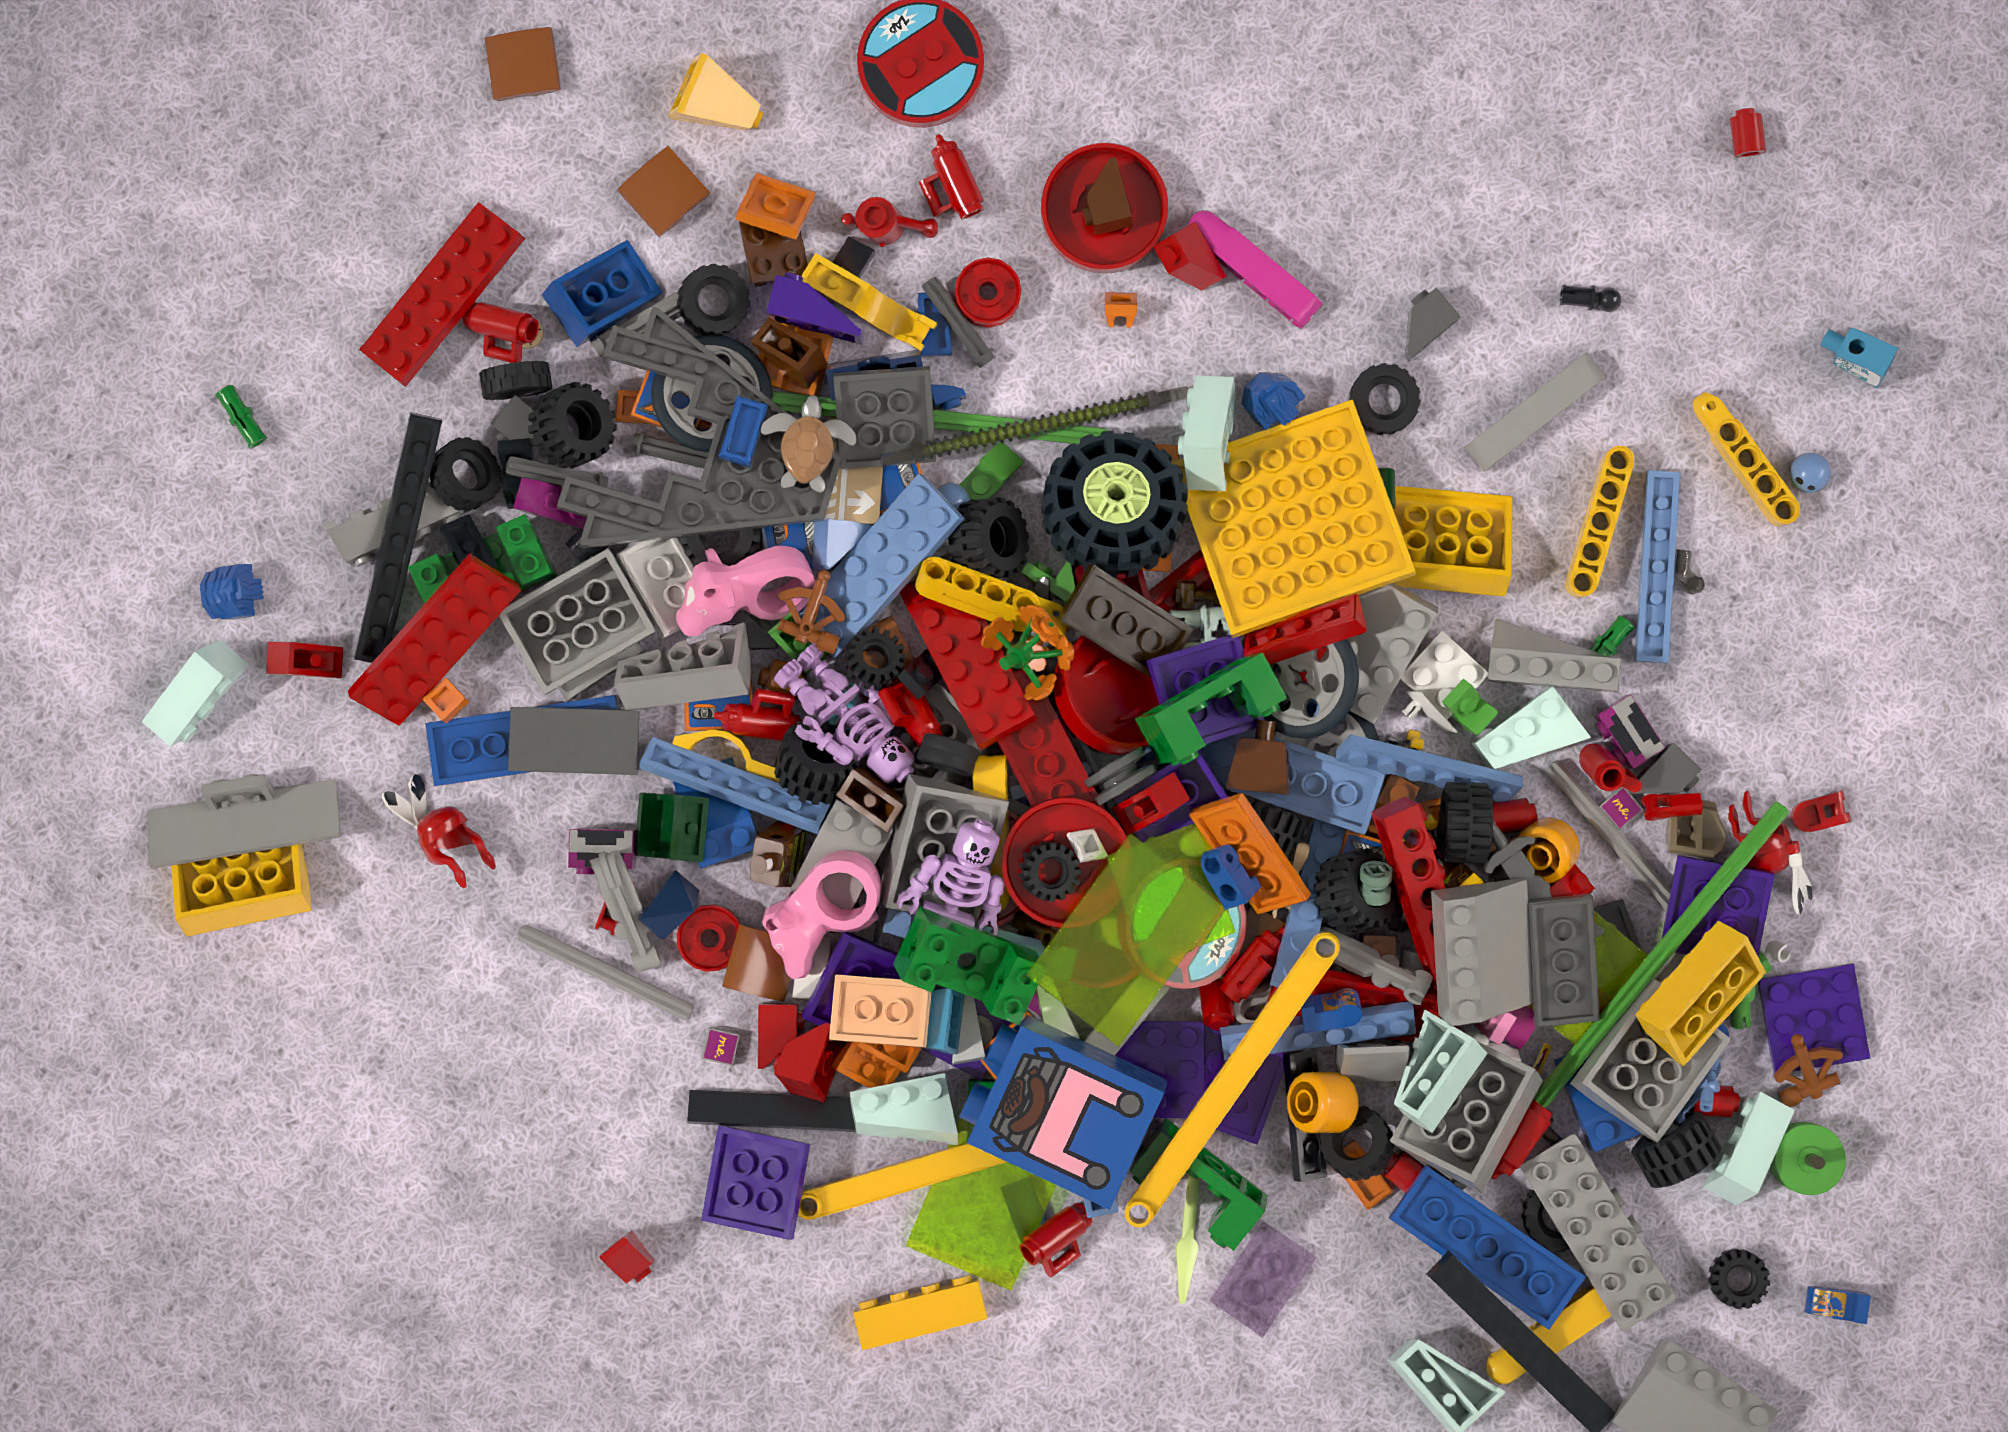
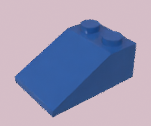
(601, 292)
(729, 826)
(1597, 1125)

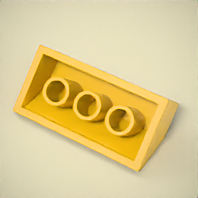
(1701, 992)

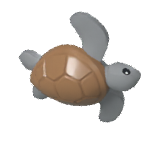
(807, 443)

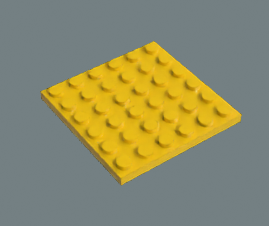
(1298, 521)

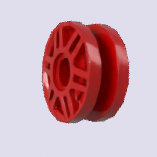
(988, 273)
(690, 937)

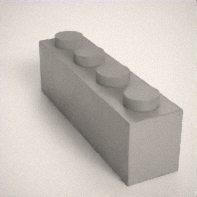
(362, 533)
(1544, 661)
(687, 672)

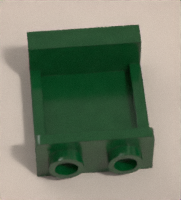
(671, 827)

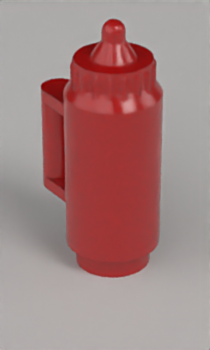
(956, 179)
(502, 324)
(909, 712)
(758, 720)
(1606, 769)
(1252, 966)
(1524, 1139)
(1054, 1236)

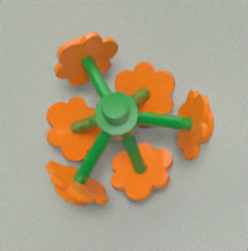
(1030, 653)

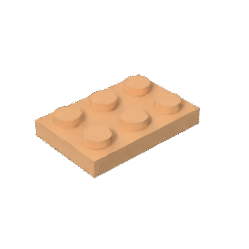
(879, 1011)

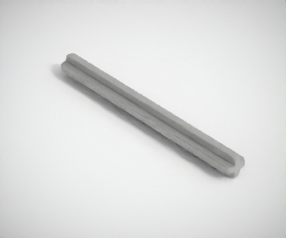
(1609, 832)
(605, 972)

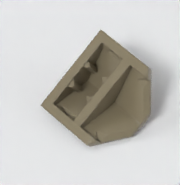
(1697, 835)

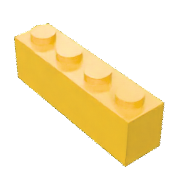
(920, 1313)

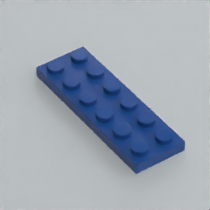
(479, 744)
(1487, 1246)

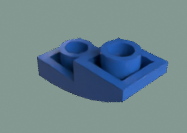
(947, 396)

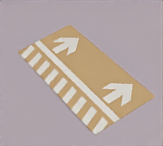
(855, 493)

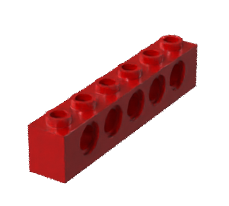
(1391, 824)

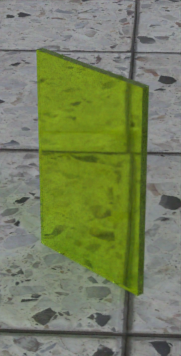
(1123, 940)
(981, 1218)

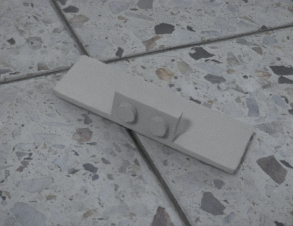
(242, 819)
(1598, 1231)

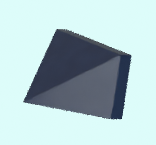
(670, 906)

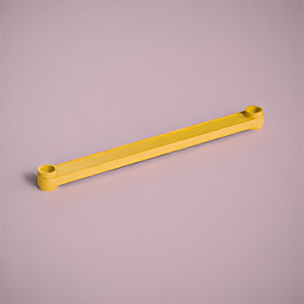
(1232, 1079)
(896, 1179)

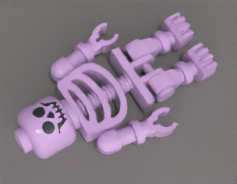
(887, 756)
(974, 851)

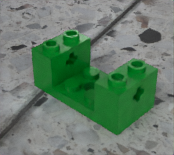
(515, 549)
(1246, 682)
(994, 976)
(1242, 1202)

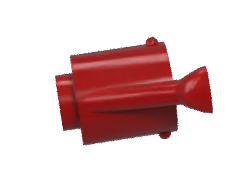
(885, 223)

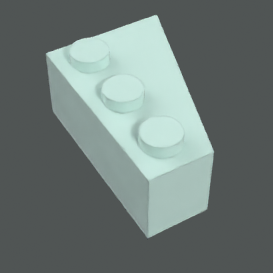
(1207, 432)
(194, 692)
(1531, 730)
(1437, 1072)
(907, 1110)
(1749, 1149)
(1446, 1388)

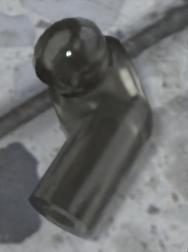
(1684, 575)

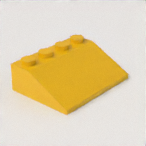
(1456, 540)
(240, 889)

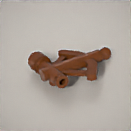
(804, 629)
(1812, 1083)

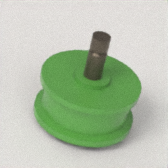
(1809, 1159)

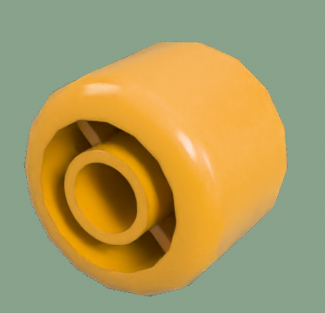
(1554, 848)
(1322, 1102)

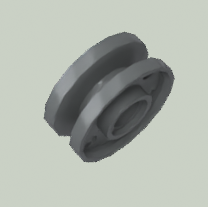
(1120, 776)

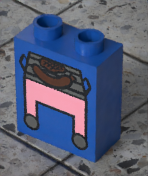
(1063, 1109)

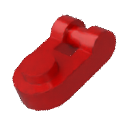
(1810, 814)

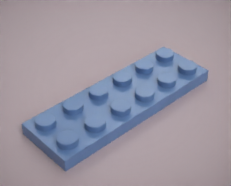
(887, 558)
(1318, 782)

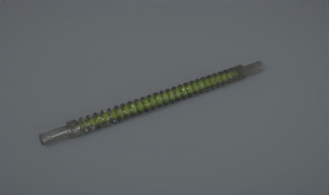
(919, 452)

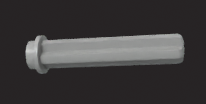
(638, 322)

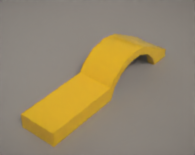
(867, 302)
(689, 741)

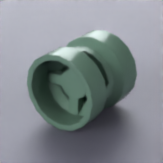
(1375, 886)

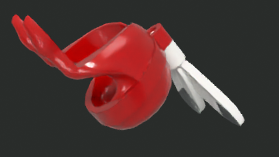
(438, 829)
(1775, 853)

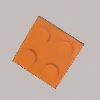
(775, 206)

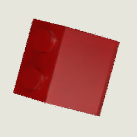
(807, 1062)

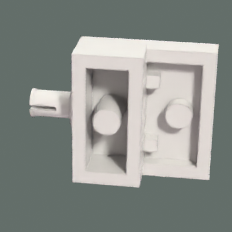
(1438, 672)

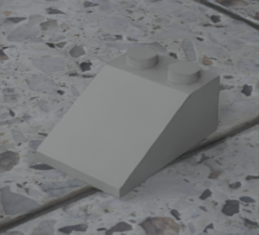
(848, 831)
(1372, 1062)

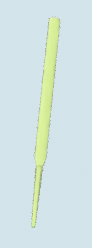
(1186, 1246)

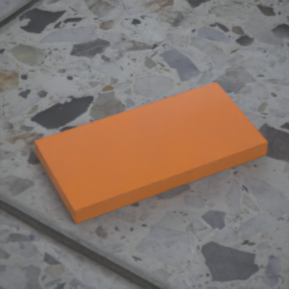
(1238, 825)

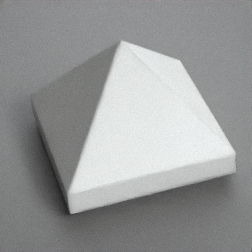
(1086, 845)

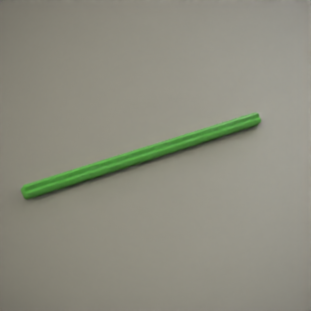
(948, 419)
(1661, 953)

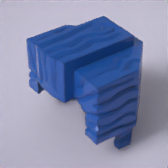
(1271, 399)
(230, 592)

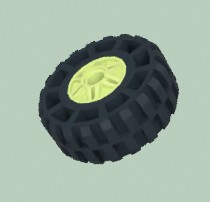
(1114, 503)

